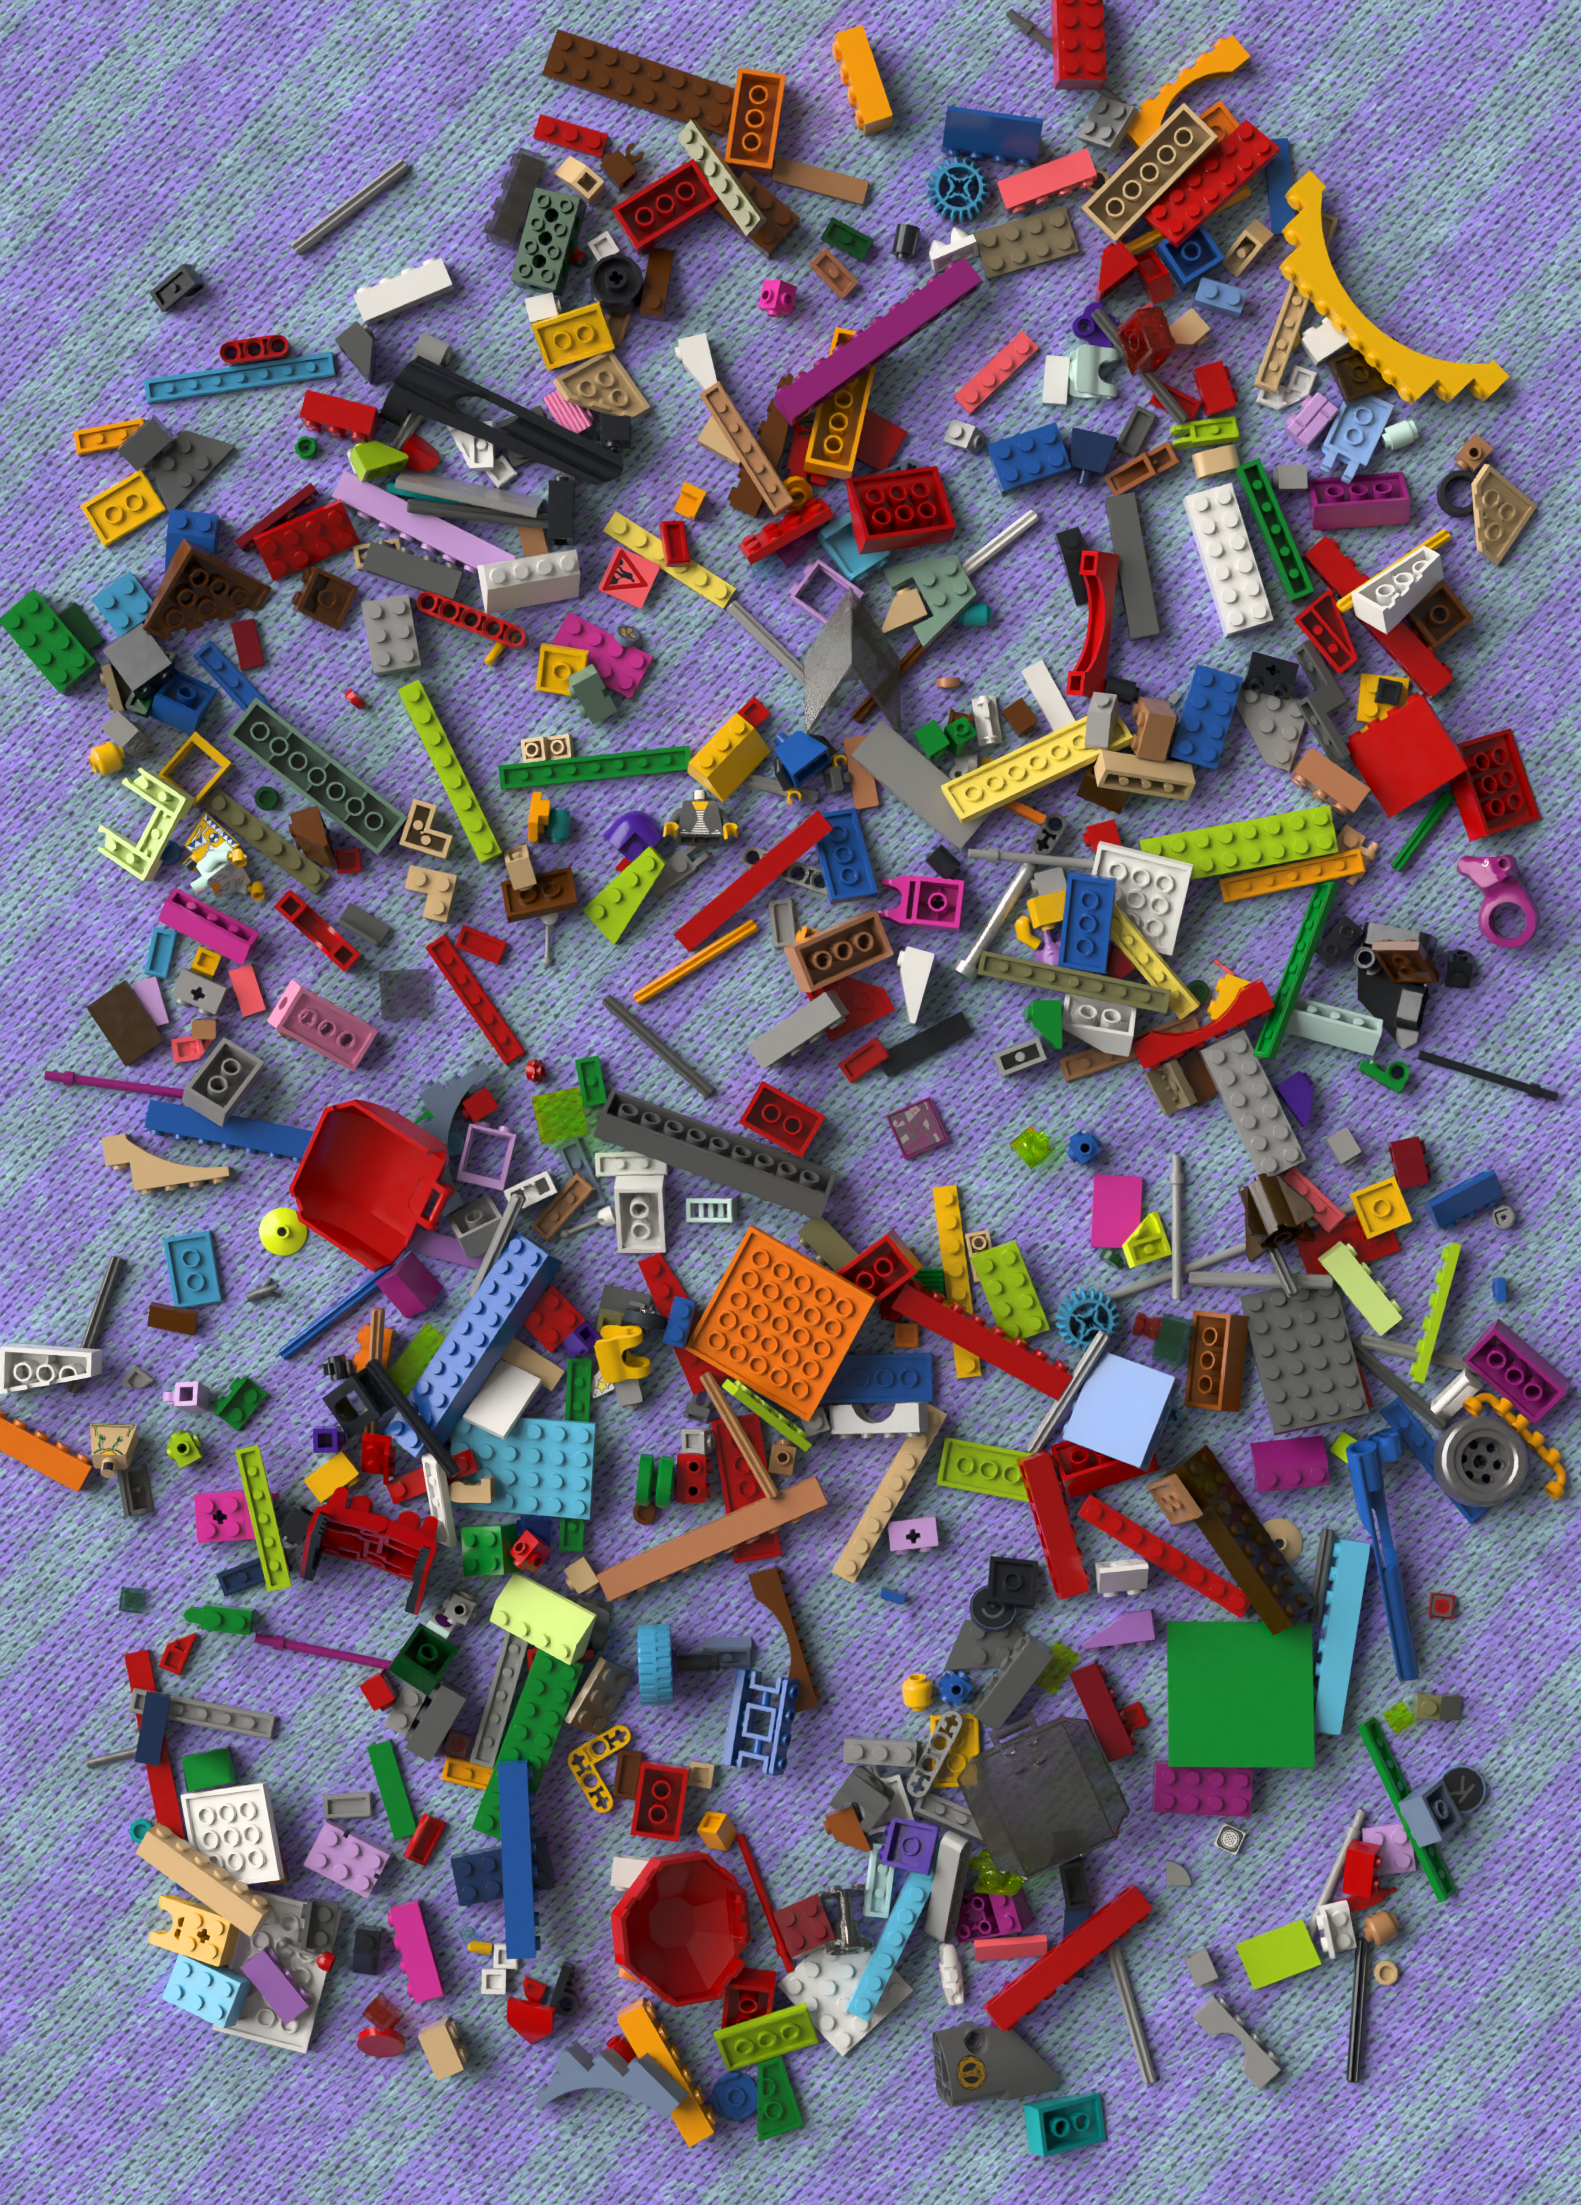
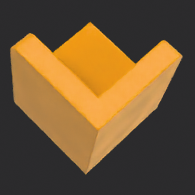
(690, 501)
(717, 1830)

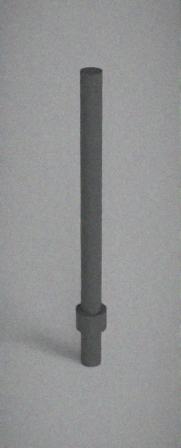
(1028, 28)

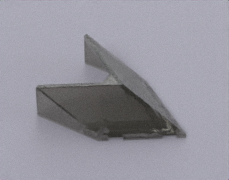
(851, 650)

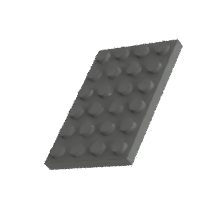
(1304, 1358)

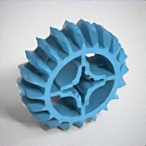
(951, 196)
(1070, 1309)

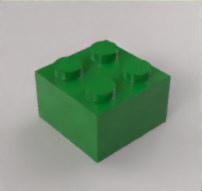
(487, 1549)

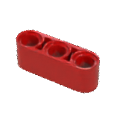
(243, 347)

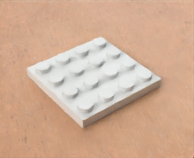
(1147, 890)
(235, 1830)
(826, 1987)

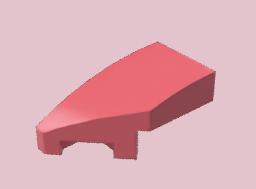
(188, 1049)

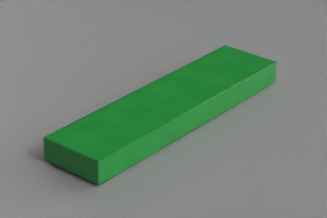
(392, 1789)

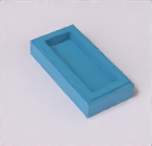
(161, 953)

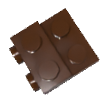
(324, 597)

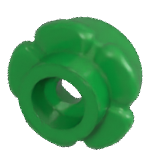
(306, 441)

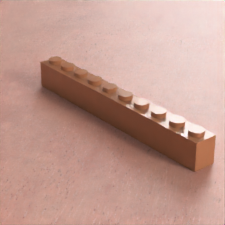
(712, 1538)

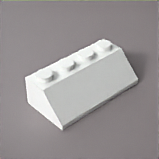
(529, 580)

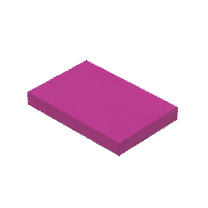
(1115, 1209)

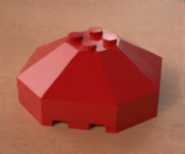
(682, 1928)

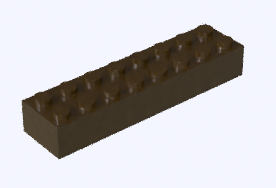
(1243, 1542)

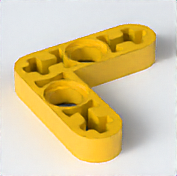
(591, 1758)

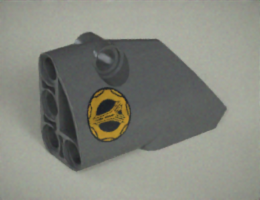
(987, 2065)

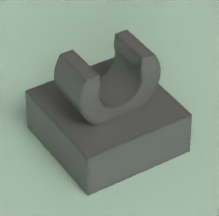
(835, 780)
(697, 1412)

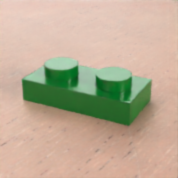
(591, 1081)

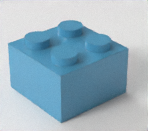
(124, 604)

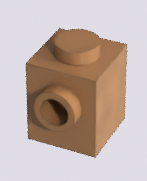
(1472, 454)
(782, 1457)

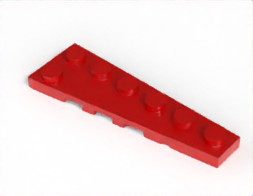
(663, 1289)

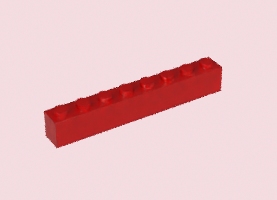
(1401, 642)
(981, 1339)
(1163, 1555)
(1067, 1957)

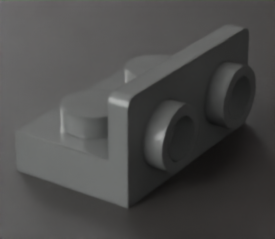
(319, 1924)

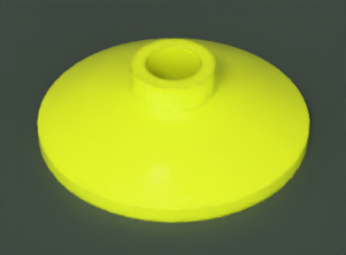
(295, 1235)

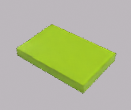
(1278, 1954)

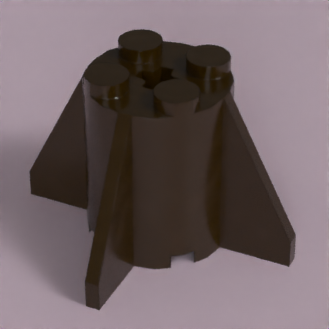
(1274, 1215)

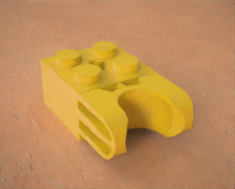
(191, 1929)

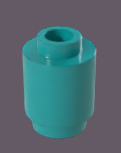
(975, 615)
(558, 826)

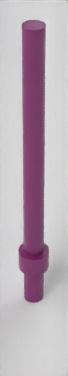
(69, 1079)
(280, 1643)

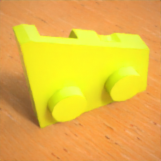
(1147, 1242)

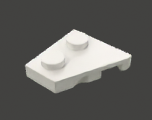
(477, 452)

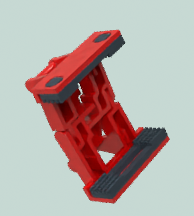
(379, 1541)

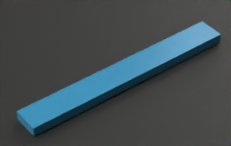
(240, 378)

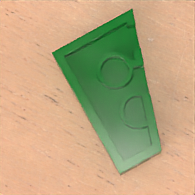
(775, 2100)

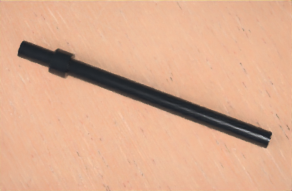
(1533, 1090)

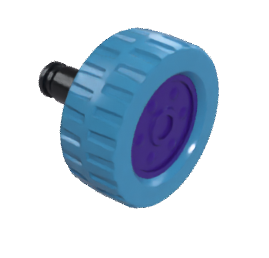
(661, 1664)

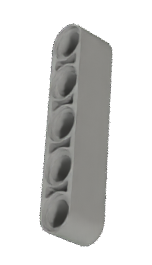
(806, 883)
(948, 1887)

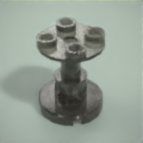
(847, 1929)

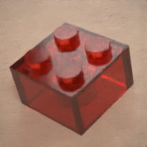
(1146, 340)

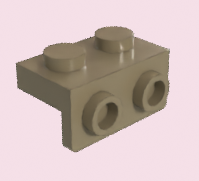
(117, 688)
(1170, 1087)

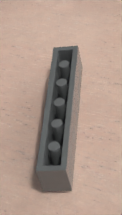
(1133, 571)

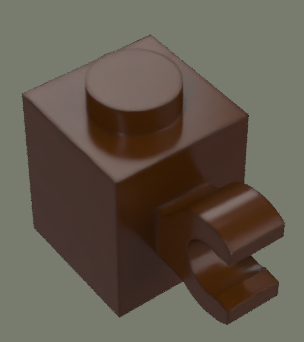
(620, 168)

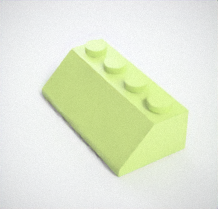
(543, 1618)

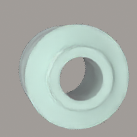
(1399, 435)

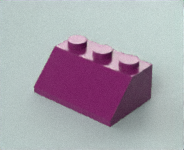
(1289, 1464)

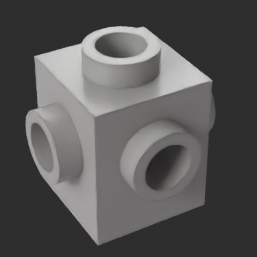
(464, 1599)

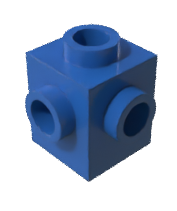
(1075, 1152)
(952, 1679)

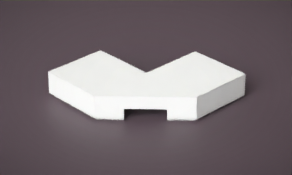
(1296, 390)

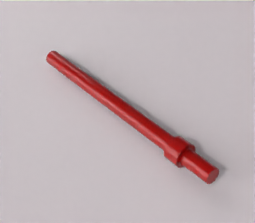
(780, 1946)

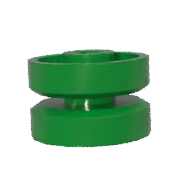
(655, 1481)

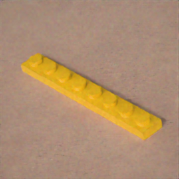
(954, 1268)

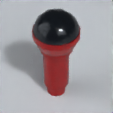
(579, 259)

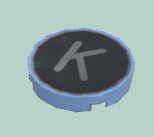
(1464, 1786)

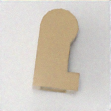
(473, 1492)

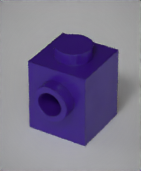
(328, 1439)

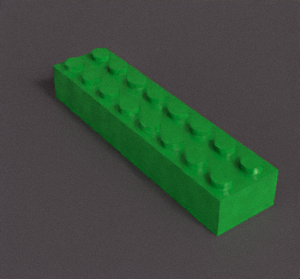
(532, 1729)

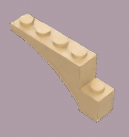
(155, 1172)

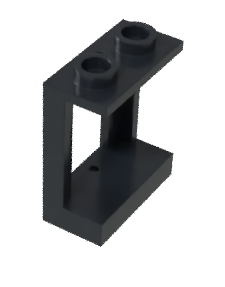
(370, 1394)

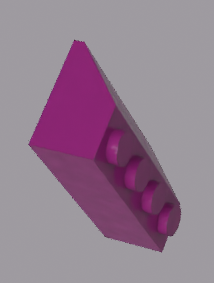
(1364, 502)
(1523, 1374)

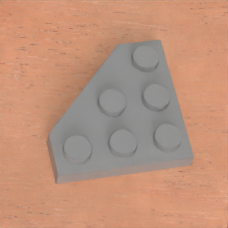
(1272, 724)

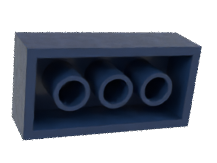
(480, 1873)

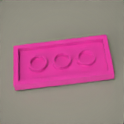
(617, 665)

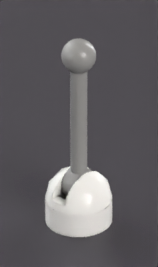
(548, 920)
(605, 1217)

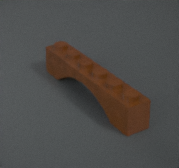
(769, 1591)

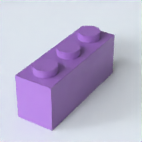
(277, 1984)

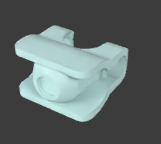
(1084, 375)

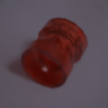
(1146, 1326)

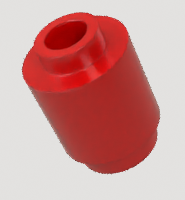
(622, 2047)

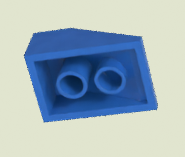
(194, 526)

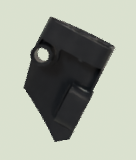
(1397, 1004)

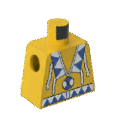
(205, 838)

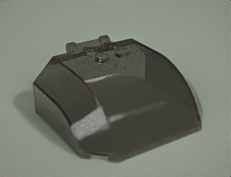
(1043, 1795)

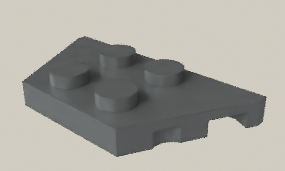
(187, 465)
(980, 1648)

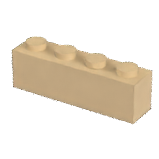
(1143, 775)

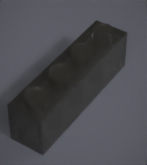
(516, 198)

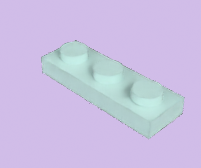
(878, 1885)

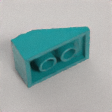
(1064, 2123)

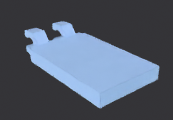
(1355, 435)

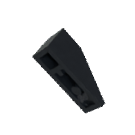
(1070, 547)

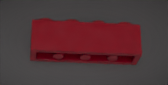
(1102, 1712)

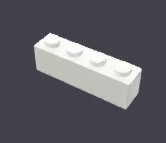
(403, 291)

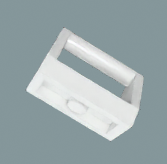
(1454, 1394)

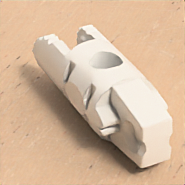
(951, 1974)

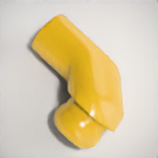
(1023, 933)

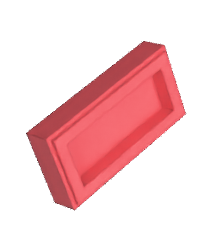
(247, 990)

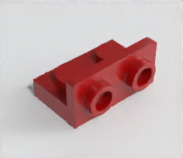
(378, 1455)

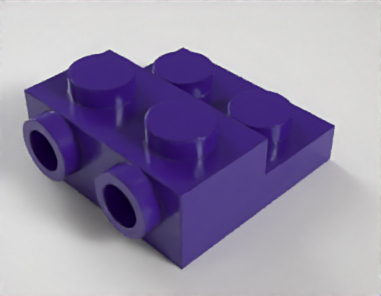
(909, 1845)

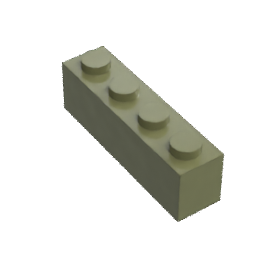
(827, 1243)

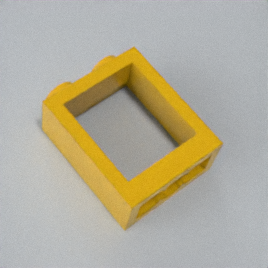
(184, 751)

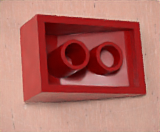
(748, 1996)

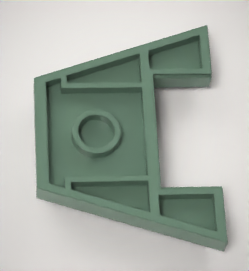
(943, 588)

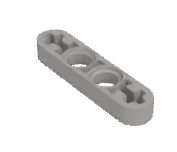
(932, 1752)

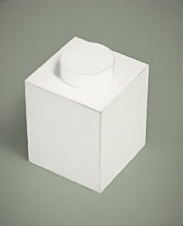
(542, 307)

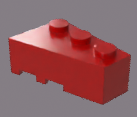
(1328, 631)

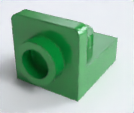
(958, 734)

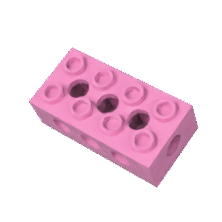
(319, 1011)

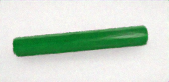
(1422, 831)

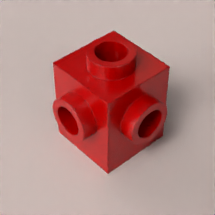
(530, 1552)

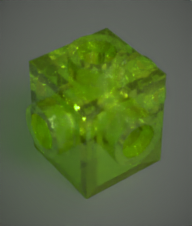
(1031, 1146)

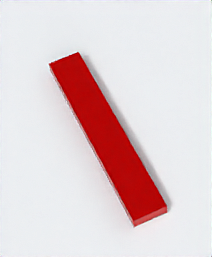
(475, 999)

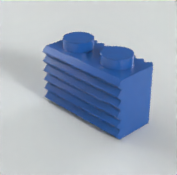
(680, 1322)

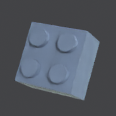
(1430, 1812)

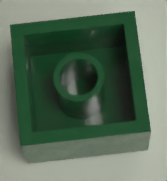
(423, 1659)

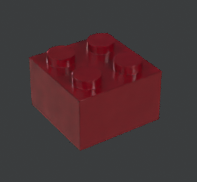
(805, 1926)

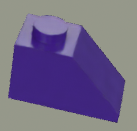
(1297, 1096)

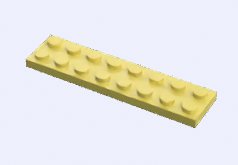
(1026, 770)

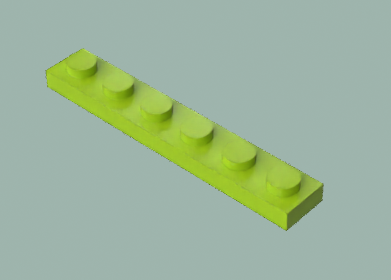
(1432, 1322)
(263, 1518)

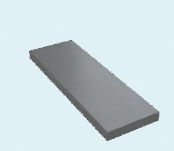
(469, 493)
(913, 781)

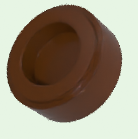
(645, 1515)

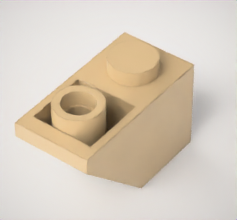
(580, 179)

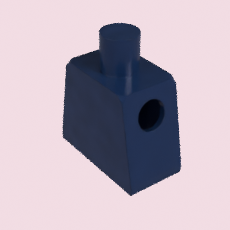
(1089, 454)

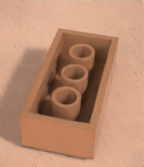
(838, 951)

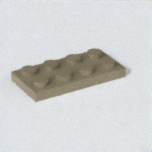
(1026, 243)

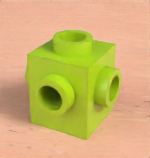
(193, 1450)

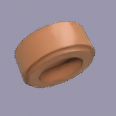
(948, 682)

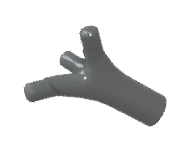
(264, 1291)

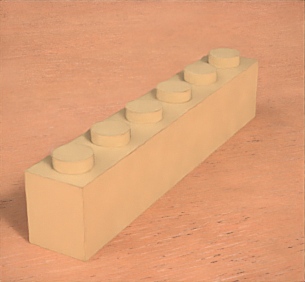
(204, 1879)

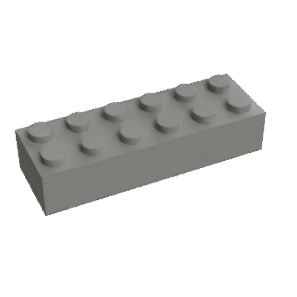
(1252, 1104)

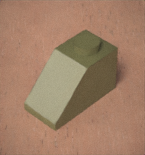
(1436, 1706)

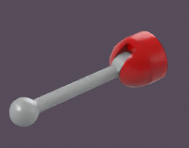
(324, 1960)

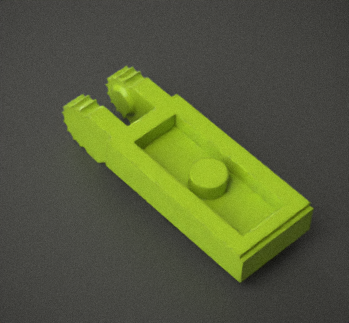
(1205, 432)

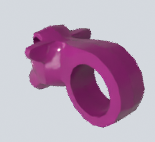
(1500, 883)

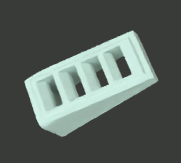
(731, 1210)

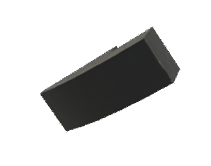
(1074, 1884)

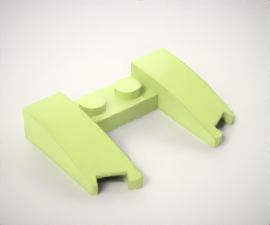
(172, 805)

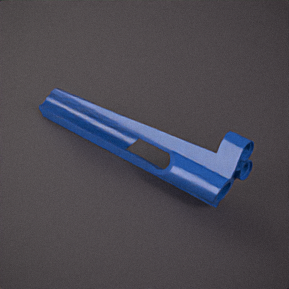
(1368, 1487)

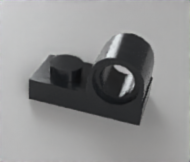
(179, 284)
(565, 1978)

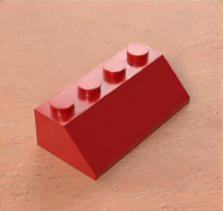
(1087, 1470)

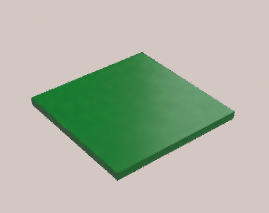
(1240, 1695)

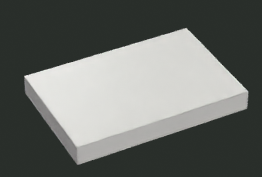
(502, 1399)

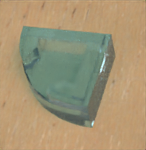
(762, 570)

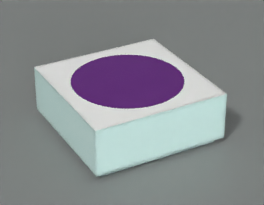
(439, 1624)

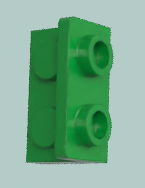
(240, 1403)

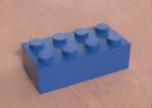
(1205, 718)

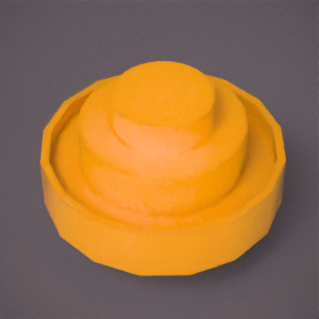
(799, 490)

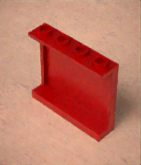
(1406, 754)

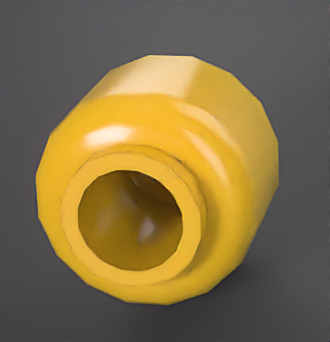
(106, 758)
(918, 1692)

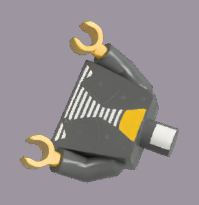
(700, 823)

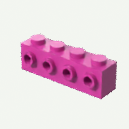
(208, 926)
(417, 1951)

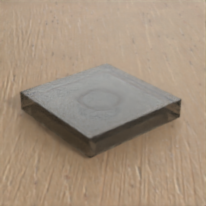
(404, 993)

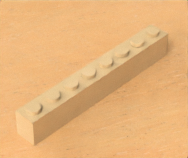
(886, 1498)

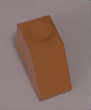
(845, 1827)

